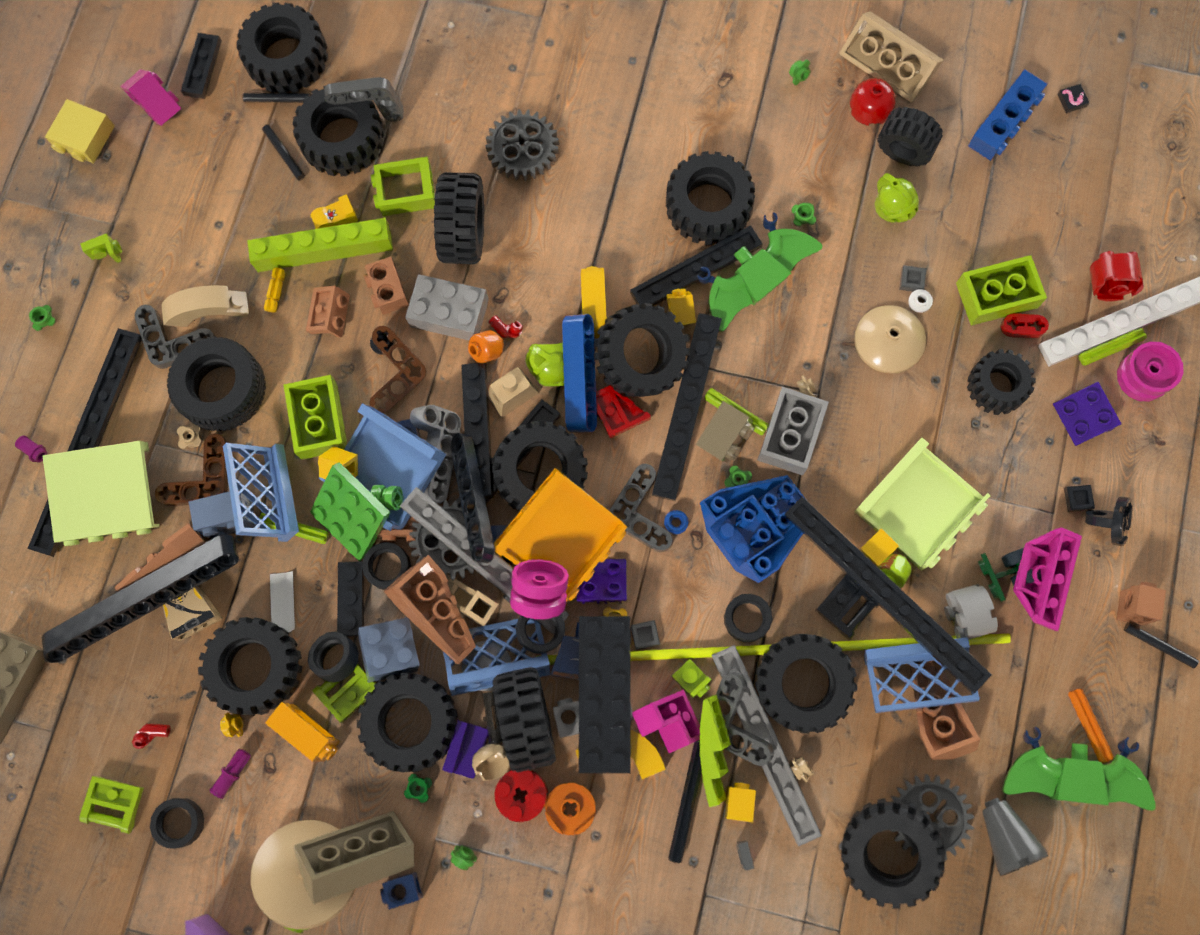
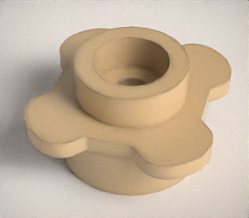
(806, 386)
(194, 441)
(801, 769)

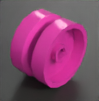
(1150, 371)
(539, 589)

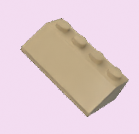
(890, 56)

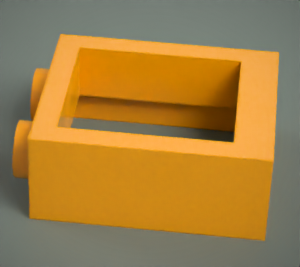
(303, 732)

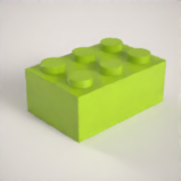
(1001, 290)
(315, 416)

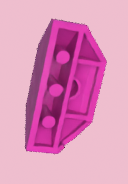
(1056, 558)

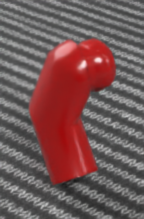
(506, 330)
(148, 733)

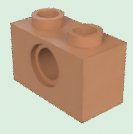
(1141, 604)

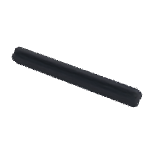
(686, 806)

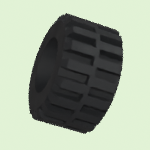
(910, 136)
(1014, 369)

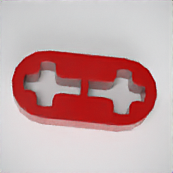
(1024, 325)

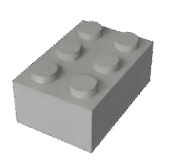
(447, 307)
(793, 431)

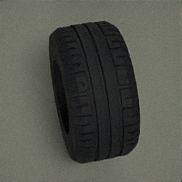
(197, 361)

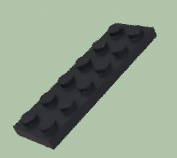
(604, 694)

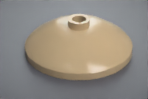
(883, 350)

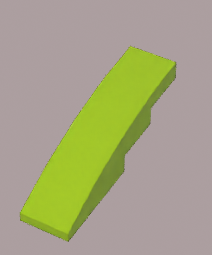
(713, 741)

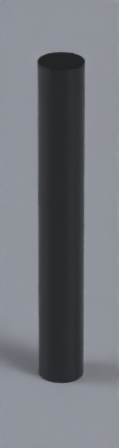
(274, 97)
(285, 155)
(1161, 645)

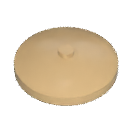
(279, 882)

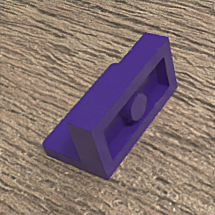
(463, 746)

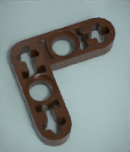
(403, 374)
(209, 480)

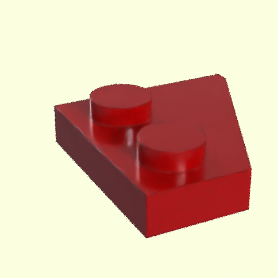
(618, 412)

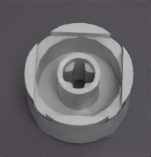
(971, 612)

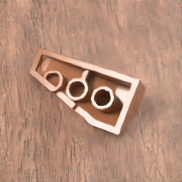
(174, 547)
(428, 603)
(943, 728)

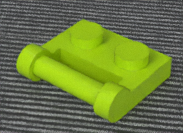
(348, 698)
(114, 796)

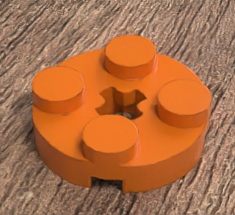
(568, 823)

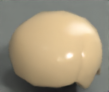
(490, 762)

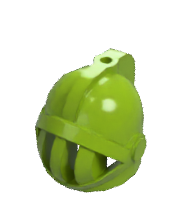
(896, 199)
(546, 363)

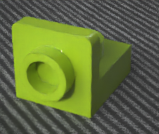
(101, 246)
(692, 679)

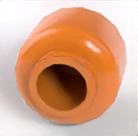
(485, 346)

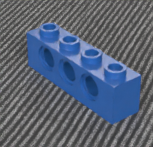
(1027, 88)

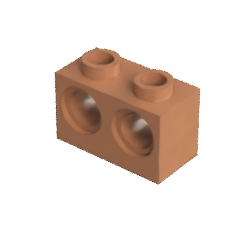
(388, 285)

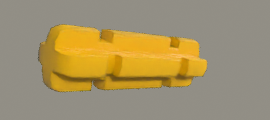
(274, 290)

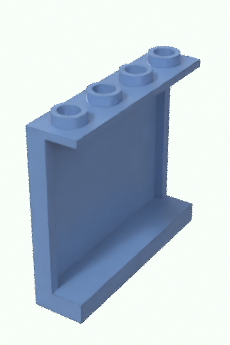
(392, 457)

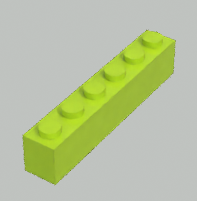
(320, 245)

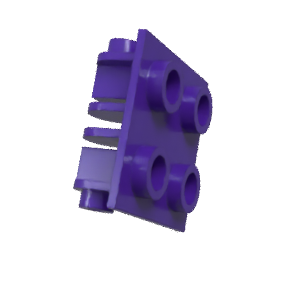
(1087, 413)
(606, 584)

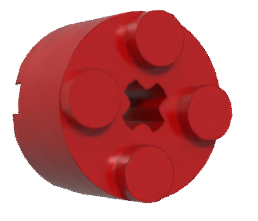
(1116, 275)
(515, 809)

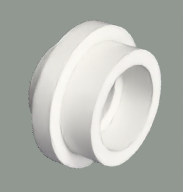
(916, 305)

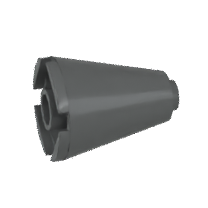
(1010, 838)

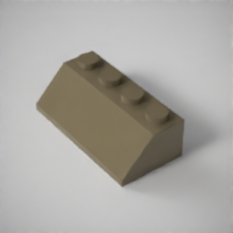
(354, 856)

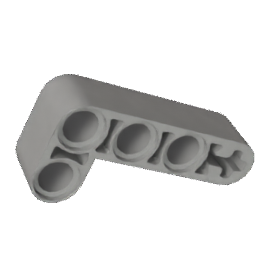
(437, 434)

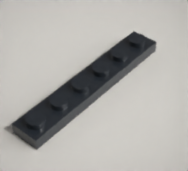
(686, 272)
(477, 420)

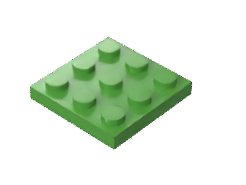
(349, 511)

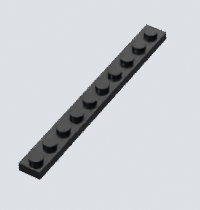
(94, 419)
(888, 595)

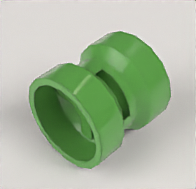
(390, 497)

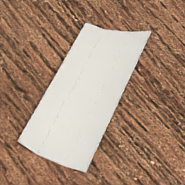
(282, 600)

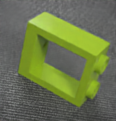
(404, 204)

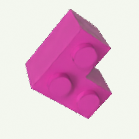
(148, 93)
(672, 718)

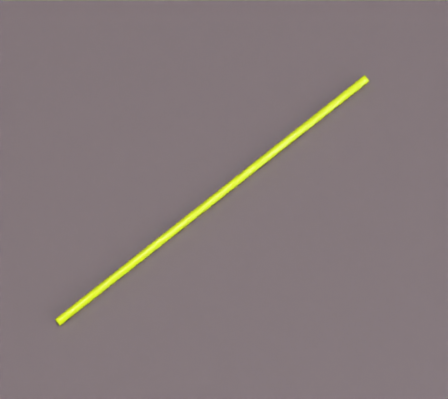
(763, 649)

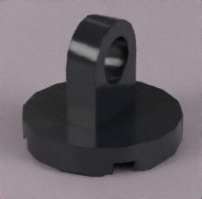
(1118, 520)

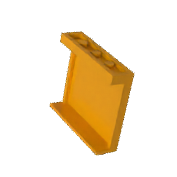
(562, 527)

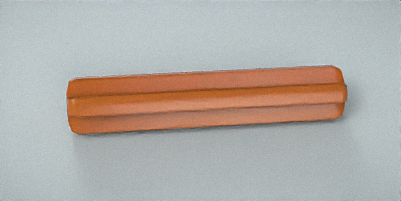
(1090, 725)

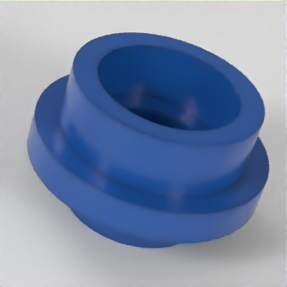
(676, 514)

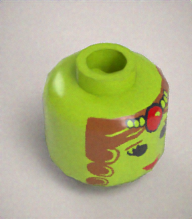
(896, 568)

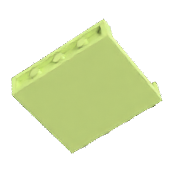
(99, 493)
(922, 506)

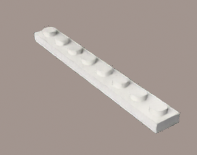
(1121, 322)

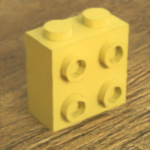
(79, 131)

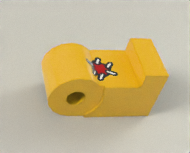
(334, 214)

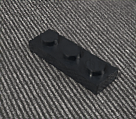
(201, 65)
(350, 598)

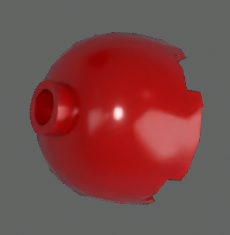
(872, 101)

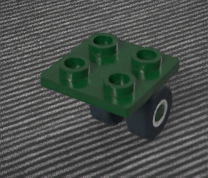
(1010, 559)

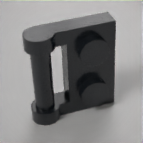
(841, 601)

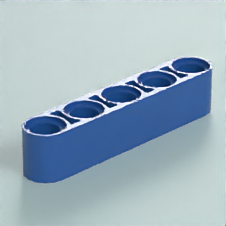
(579, 373)

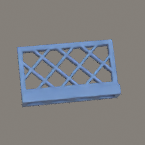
(280, 491)
(910, 654)
(483, 677)

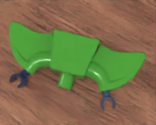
(759, 272)
(1078, 778)

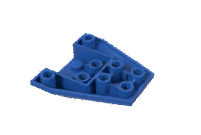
(751, 525)

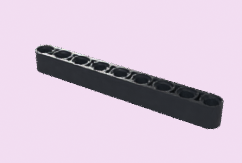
(139, 598)

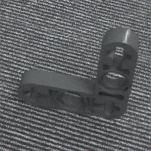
(367, 89)
(168, 348)
(633, 517)
(752, 755)

